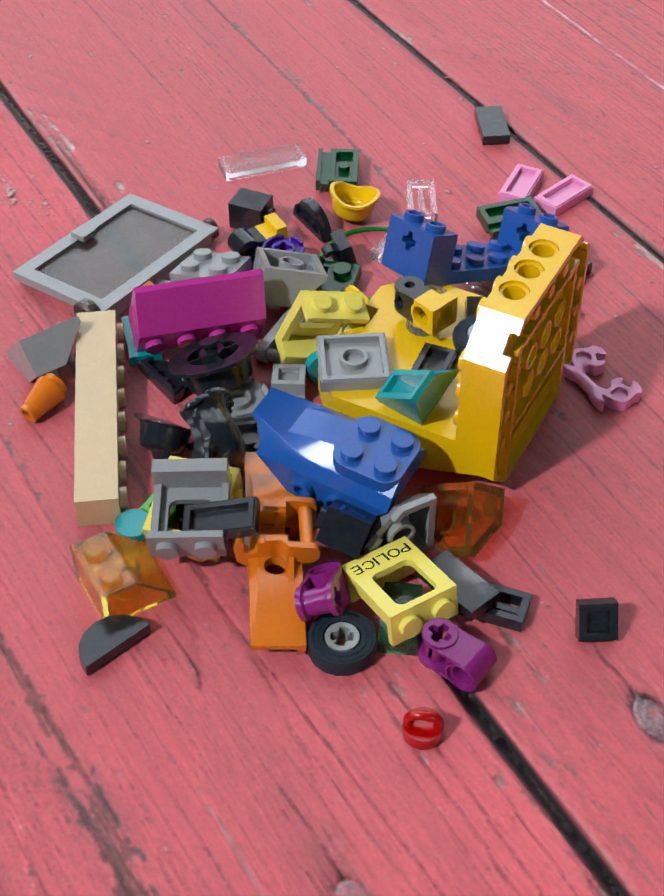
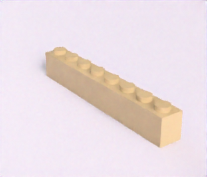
(99, 420)

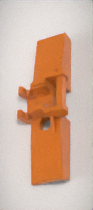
(271, 596)

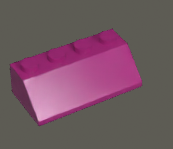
(196, 309)

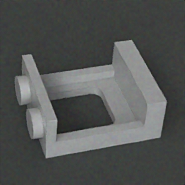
(187, 483)

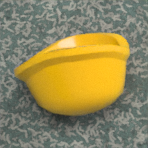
(353, 201)

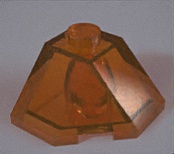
(466, 515)

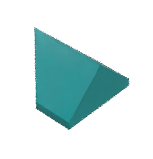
(415, 391)

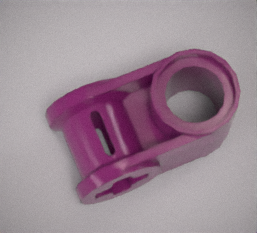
(322, 592)
(458, 656)

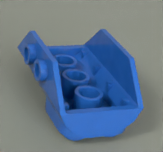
(333, 454)

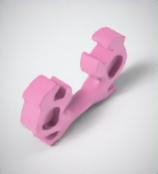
(592, 361)

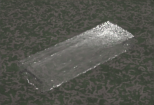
(262, 162)

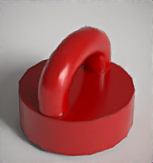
(422, 728)

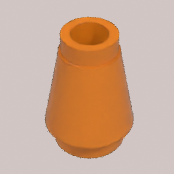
(44, 396)

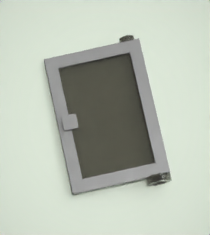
(114, 253)

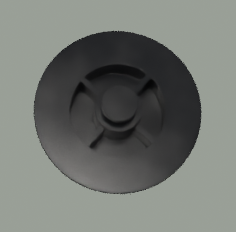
(215, 361)

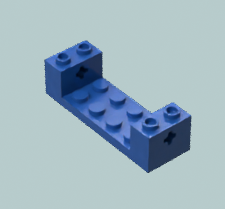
(431, 253)

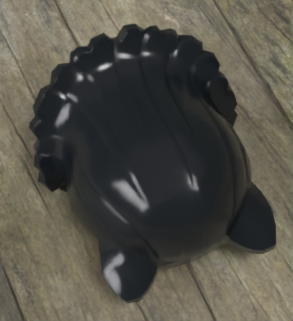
(213, 427)

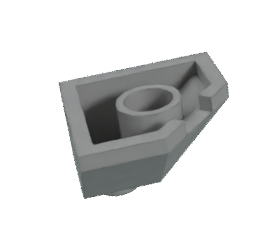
(45, 350)
(408, 517)

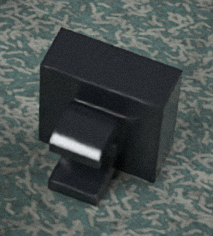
(340, 249)
(596, 619)

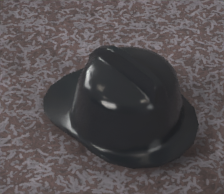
(162, 436)

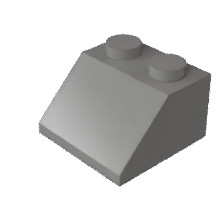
(287, 274)

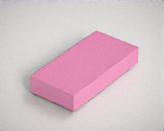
(521, 183)
(563, 195)

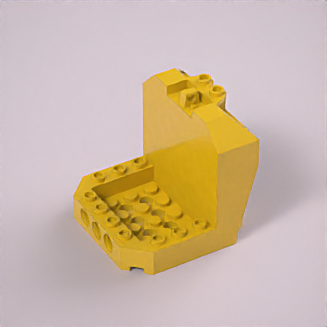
(506, 370)

